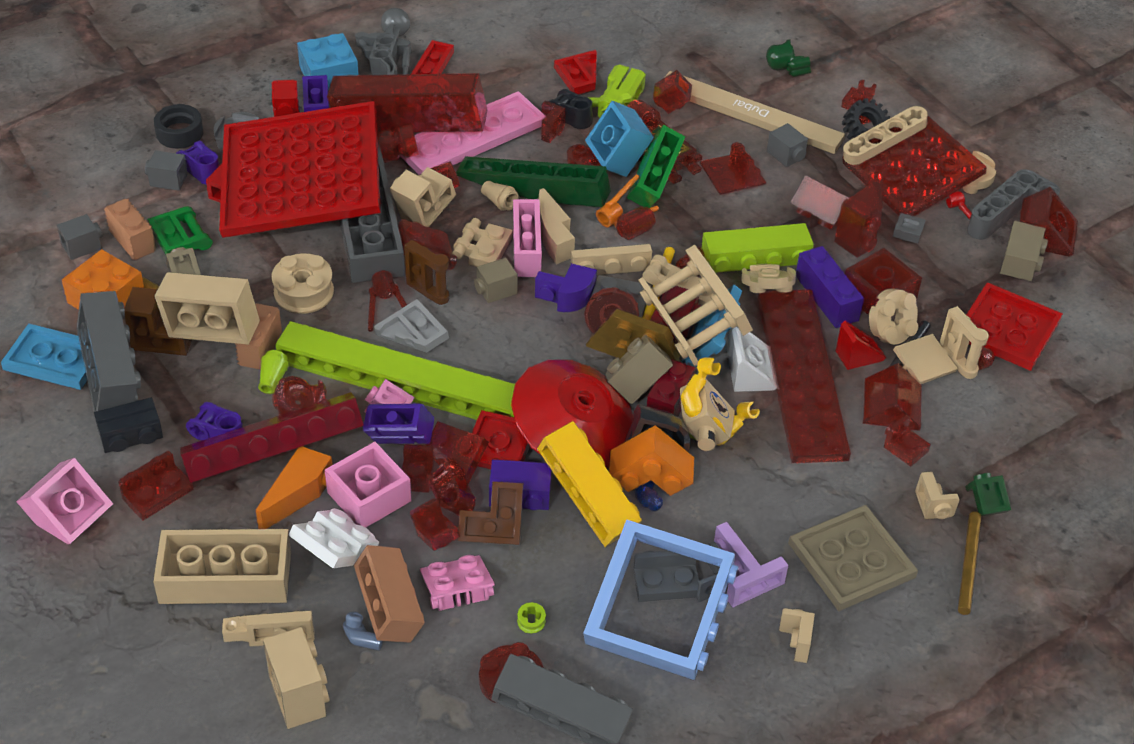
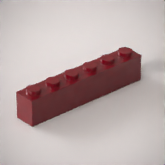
(271, 437)

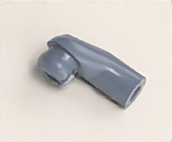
(357, 633)

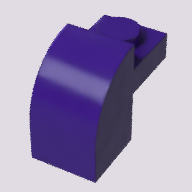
(568, 292)

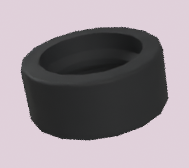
(180, 137)

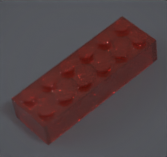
(423, 100)

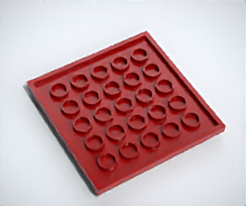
(299, 169)

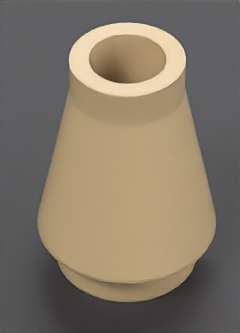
(500, 194)

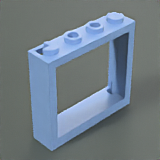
(687, 667)

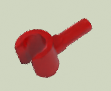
(957, 200)

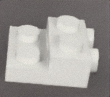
(333, 538)

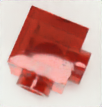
(672, 92)

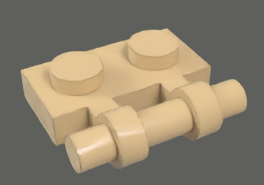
(490, 245)

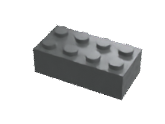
(106, 350)

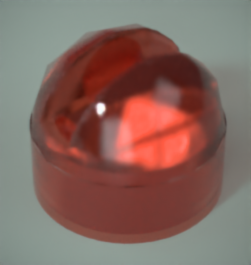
(986, 358)

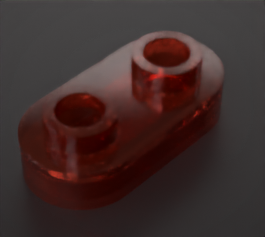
(581, 155)

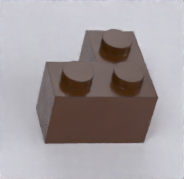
(147, 325)

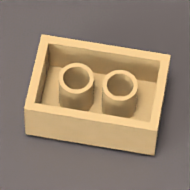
(207, 308)

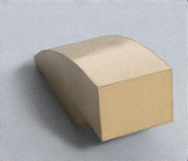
(555, 229)

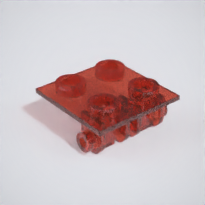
(733, 171)

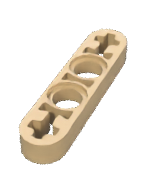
(868, 150)

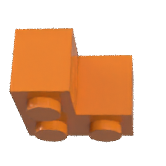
(652, 458)

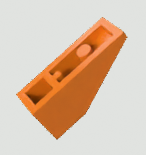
(295, 487)

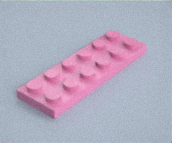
(504, 121)

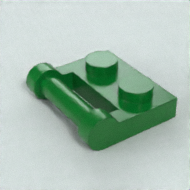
(171, 234)

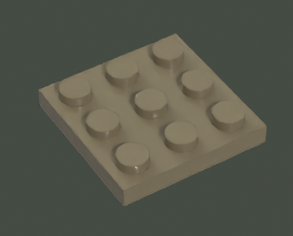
(852, 557)

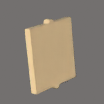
(925, 359)

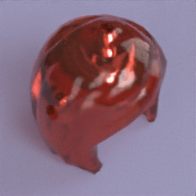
(297, 389)

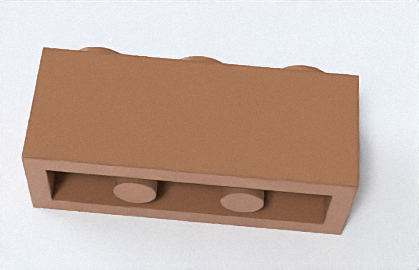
(388, 594)

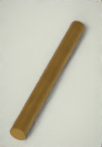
(969, 563)

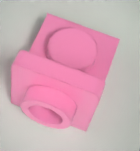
(388, 394)

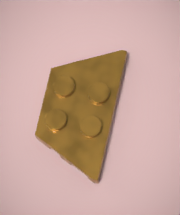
(623, 328)

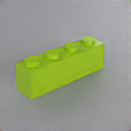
(751, 246)

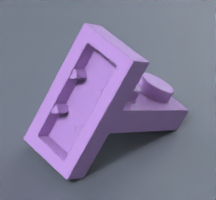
(751, 577)

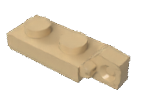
(258, 627)

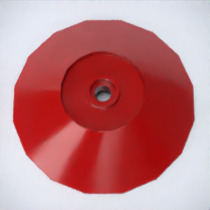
(570, 391)

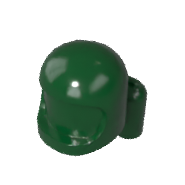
(783, 57)

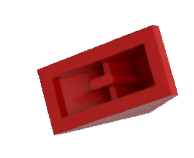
(857, 347)

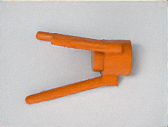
(608, 214)

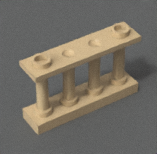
(708, 283)

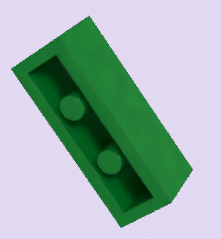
(656, 167)

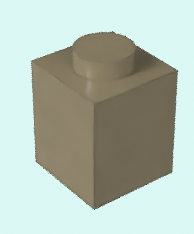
(496, 280)

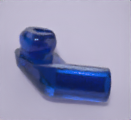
(648, 496)

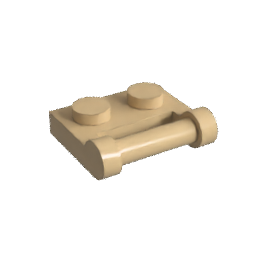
(955, 338)

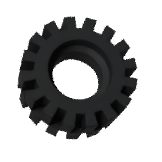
(863, 108)

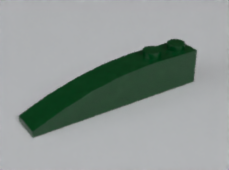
(564, 182)

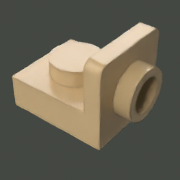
(932, 500)
(800, 626)

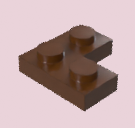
(499, 525)

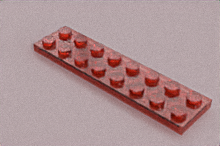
(803, 377)

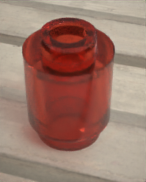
(648, 114)
(635, 222)

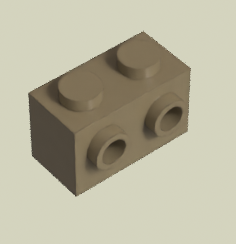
(1023, 251)
(638, 368)

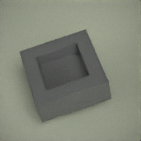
(909, 228)

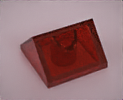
(891, 396)

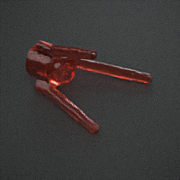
(384, 288)

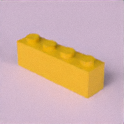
(588, 482)

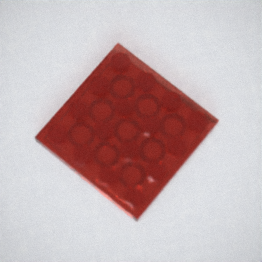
(919, 169)

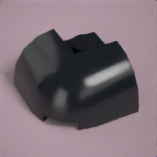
(647, 417)

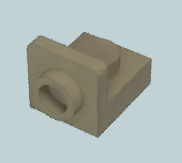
(182, 261)

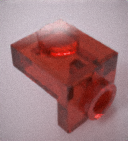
(553, 122)
(432, 525)

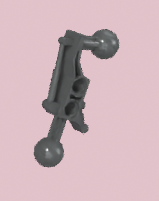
(385, 48)

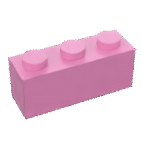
(527, 237)

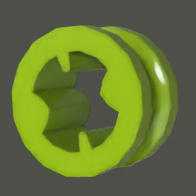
(531, 608)

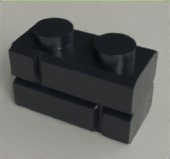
(128, 425)

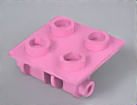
(457, 577)

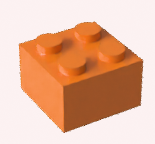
(101, 274)

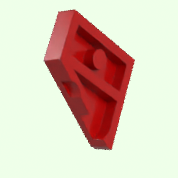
(578, 71)

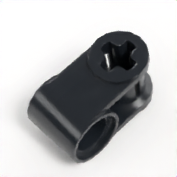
(577, 108)

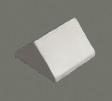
(750, 363)

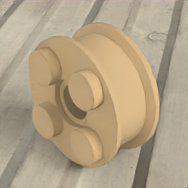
(302, 283)

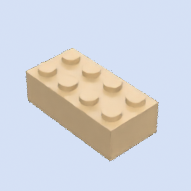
(223, 566)

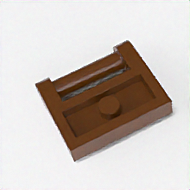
(419, 272)

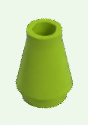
(273, 368)

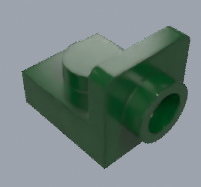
(989, 494)

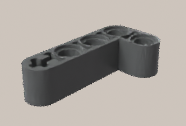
(1005, 202)

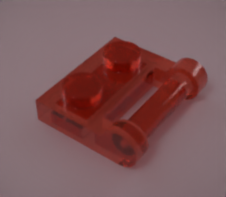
(433, 239)

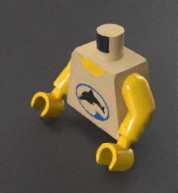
(707, 412)

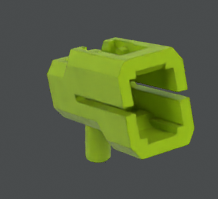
(620, 91)

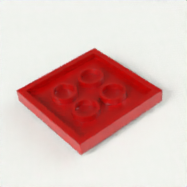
(1014, 324)

